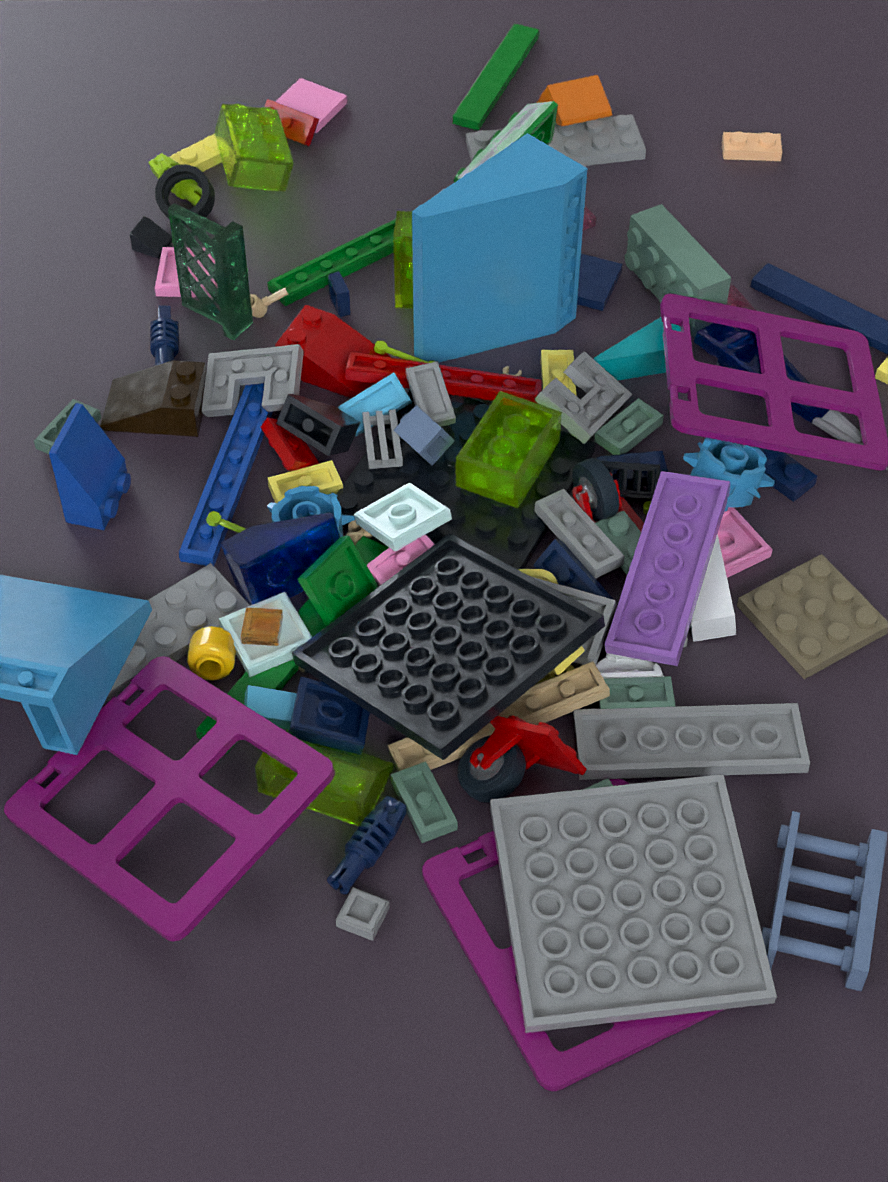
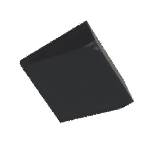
(149, 238)

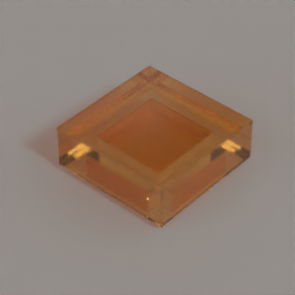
(262, 626)

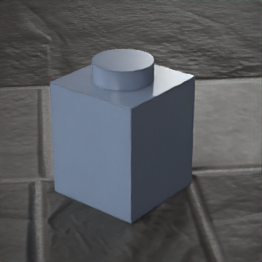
(424, 435)

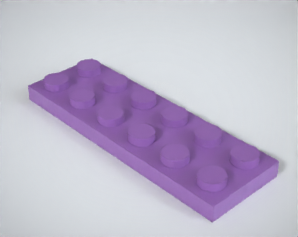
(668, 568)

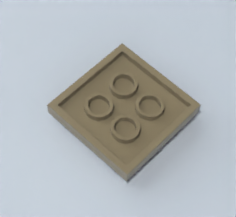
(813, 616)

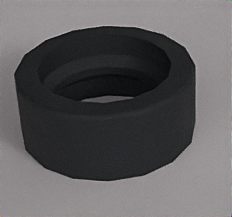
(179, 173)

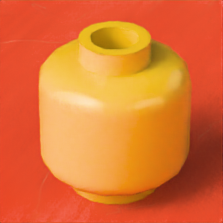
(211, 653)

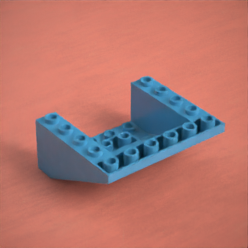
(498, 253)
(63, 654)

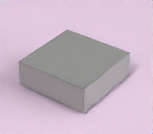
(362, 913)

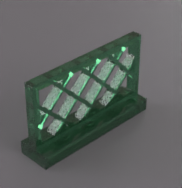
(228, 271)

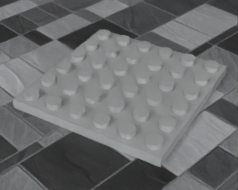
(629, 903)

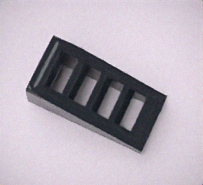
(653, 472)

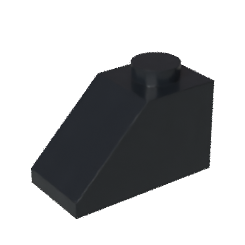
(318, 424)

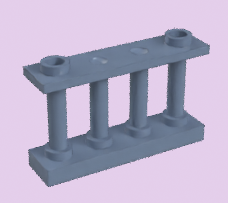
(863, 889)

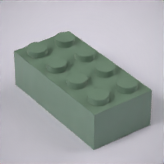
(673, 261)

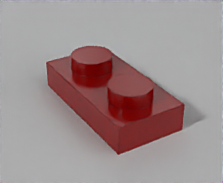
(295, 124)
(291, 449)

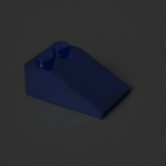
(275, 554)

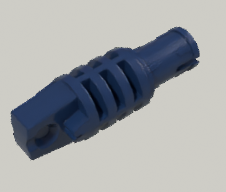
(164, 336)
(368, 843)

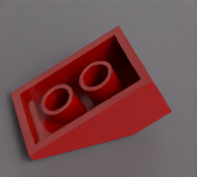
(327, 349)

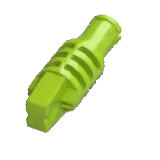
(184, 189)

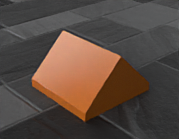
(578, 100)

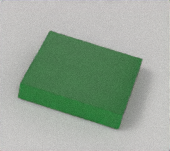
(337, 580)

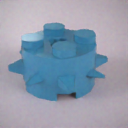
(734, 463)
(308, 501)

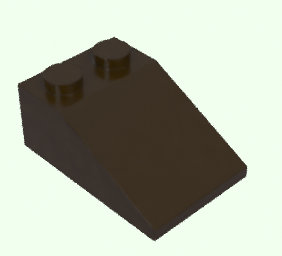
(157, 400)

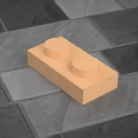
(751, 146)

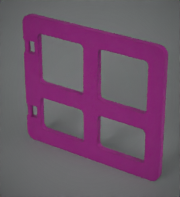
(772, 384)
(174, 784)
(498, 975)

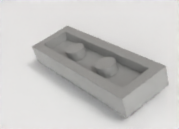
(579, 533)

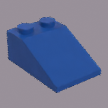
(88, 471)

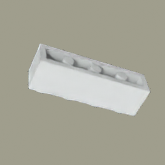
(714, 608)

